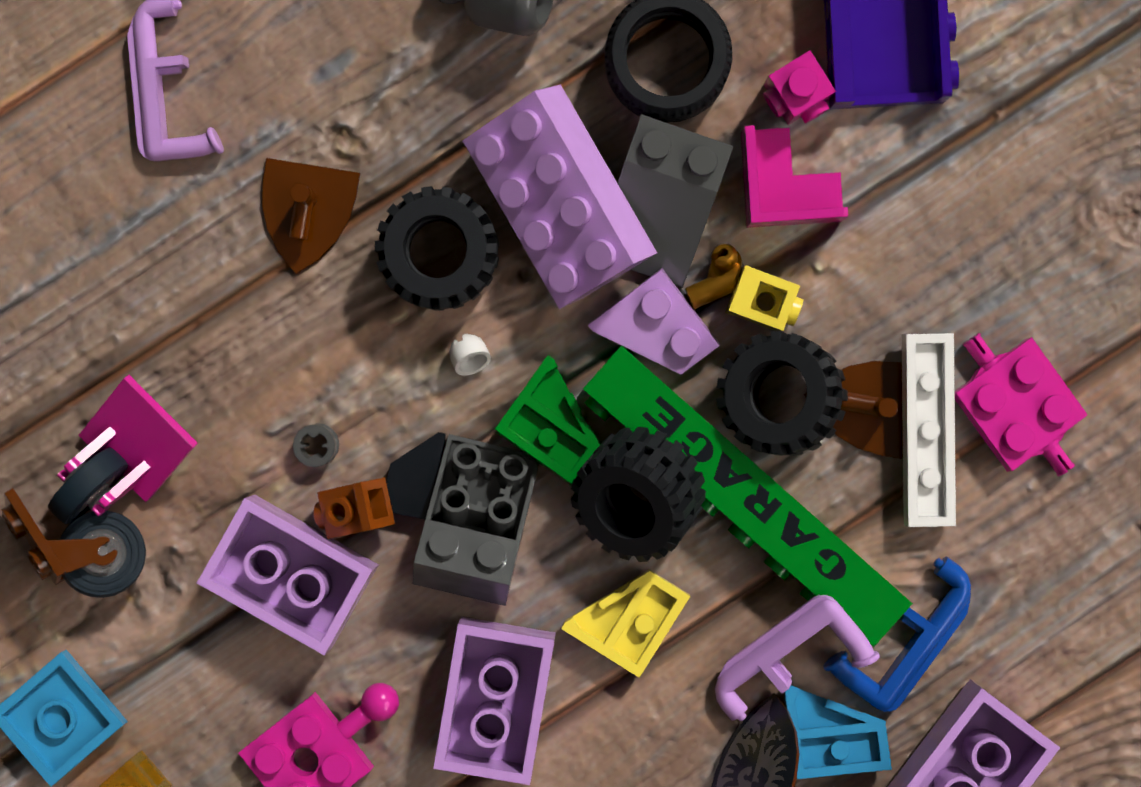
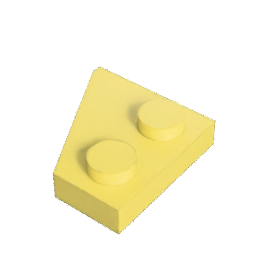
(630, 620)

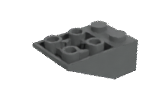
(475, 520)

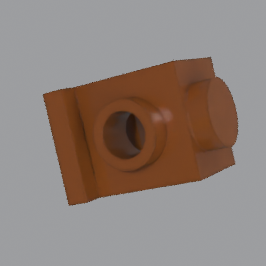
(354, 508)

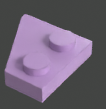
(657, 325)

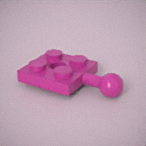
(316, 728)

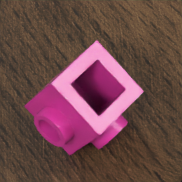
(799, 90)

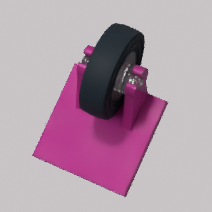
(126, 439)

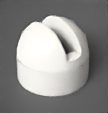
(469, 355)

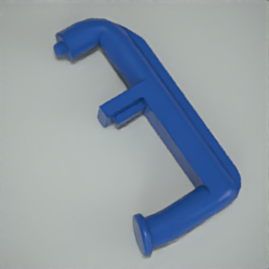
(920, 650)

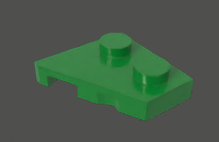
(549, 424)

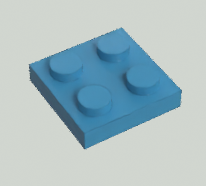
(59, 717)

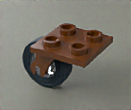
(92, 555)

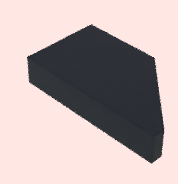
(414, 477)

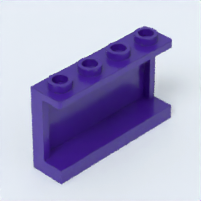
(889, 52)

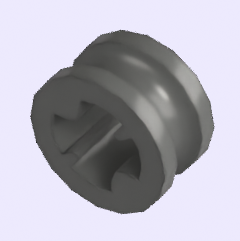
(317, 459)

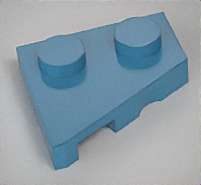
(835, 737)

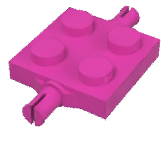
(1019, 404)

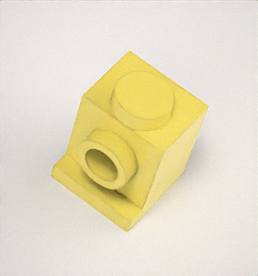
(753, 283)

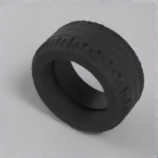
(668, 108)

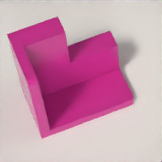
(778, 196)

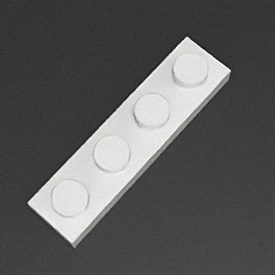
(928, 430)

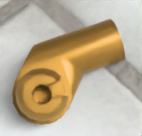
(721, 277)

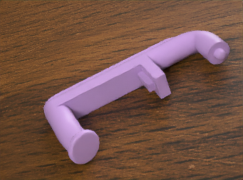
(148, 92)
(779, 641)

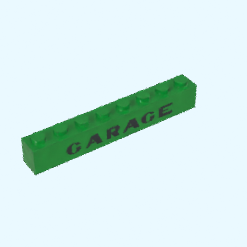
(749, 497)

